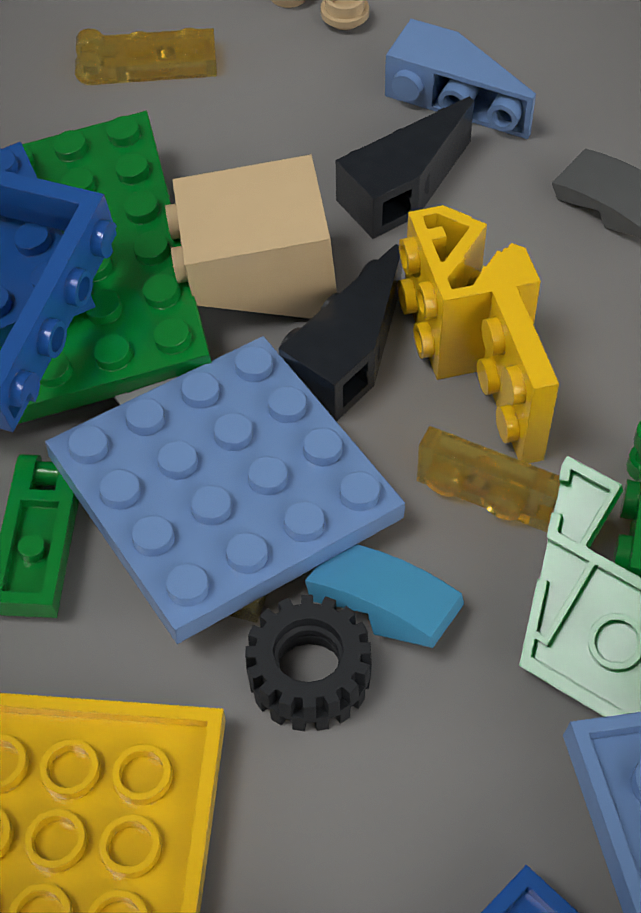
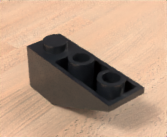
(403, 168)
(345, 341)

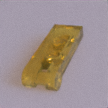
(144, 56)
(487, 478)

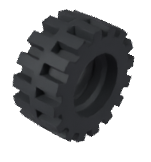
(300, 626)

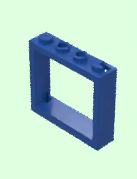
(62, 287)

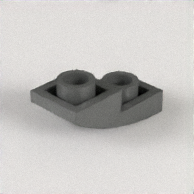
(605, 186)

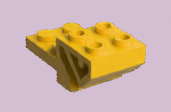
(480, 320)

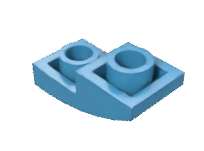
(396, 595)

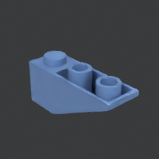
(441, 67)

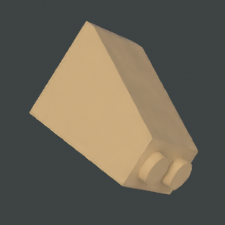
(254, 238)

